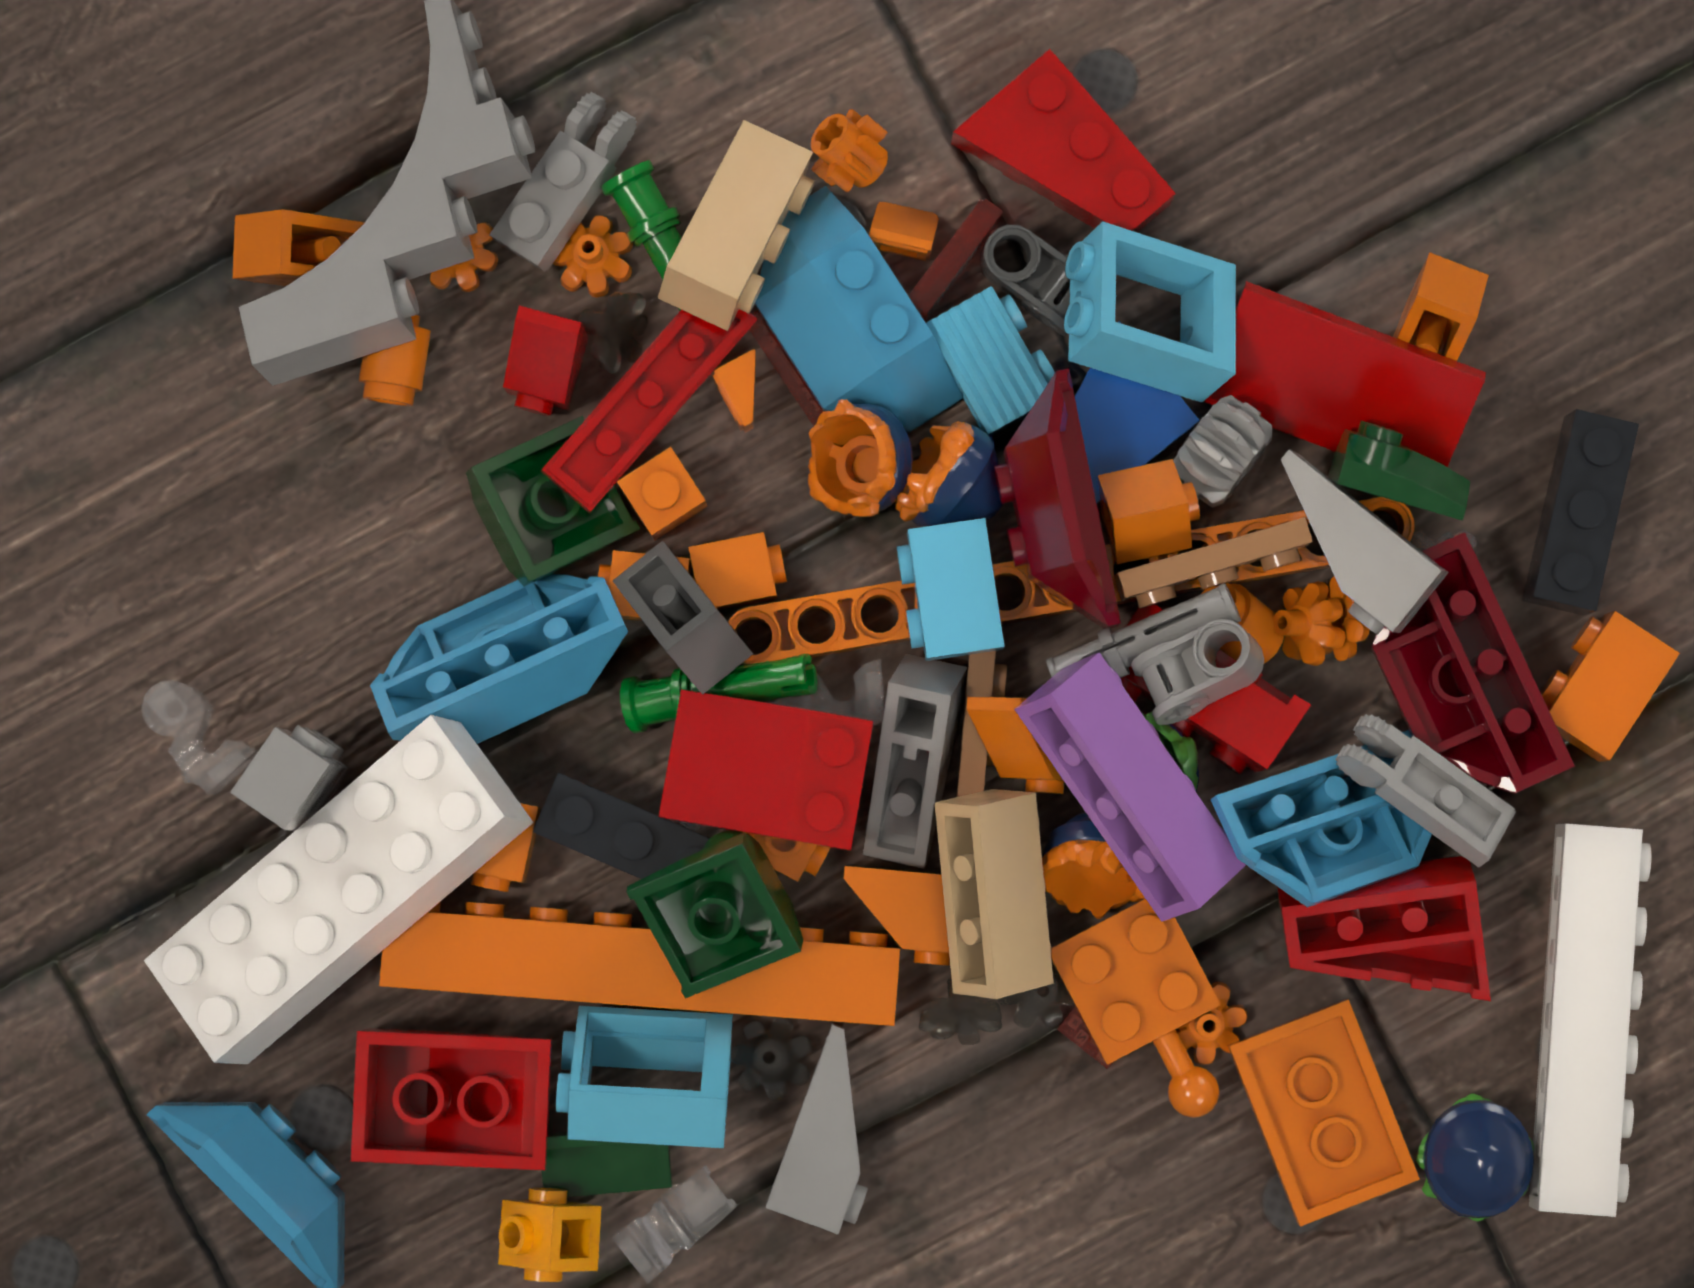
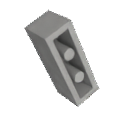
(292, 776)

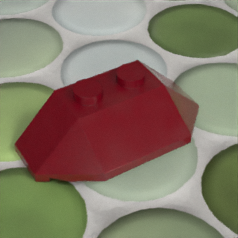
(1057, 506)
(1468, 681)

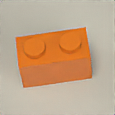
(1606, 683)

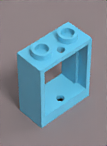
(1208, 312)
(646, 1042)

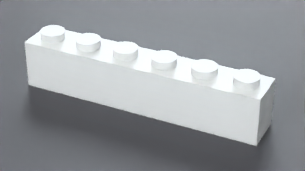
(1588, 1019)

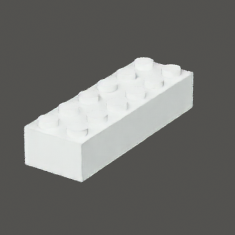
(338, 891)

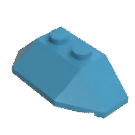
(851, 319)
(502, 657)
(1319, 831)
(267, 1178)

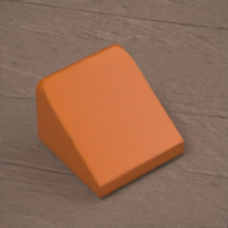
(903, 230)
(737, 387)

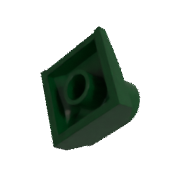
(1381, 466)
(533, 519)
(719, 912)

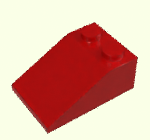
(766, 769)
(451, 1099)

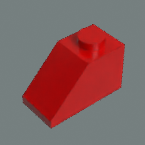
(544, 360)

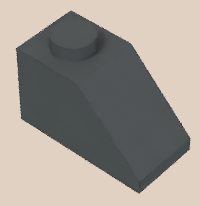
(682, 617)

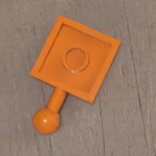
(1137, 986)

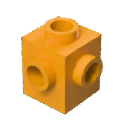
(549, 1235)

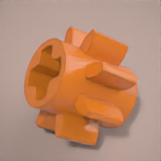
(849, 150)

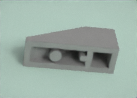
(1367, 556)
(913, 758)
(822, 1155)

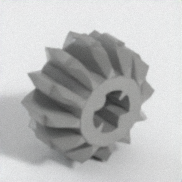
(1223, 449)

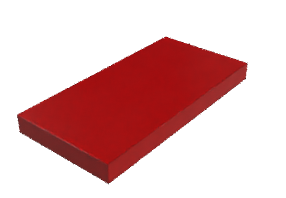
(1327, 374)

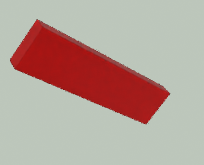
(642, 405)

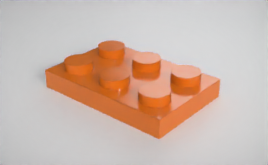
(1323, 1112)

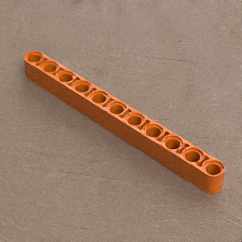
(1037, 603)

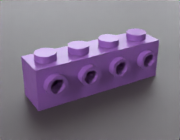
(1130, 787)

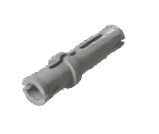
(1127, 643)

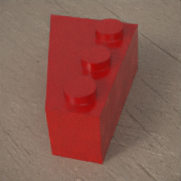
(1065, 148)
(1245, 725)
(1402, 929)

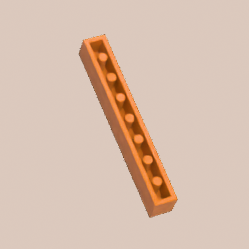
(627, 967)

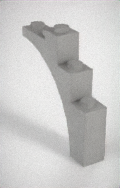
(363, 292)

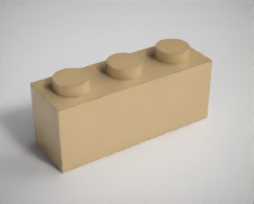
(738, 226)
(994, 893)

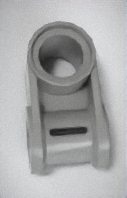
(1193, 670)

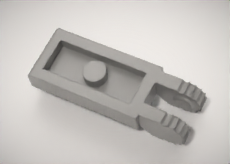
(564, 184)
(1427, 789)

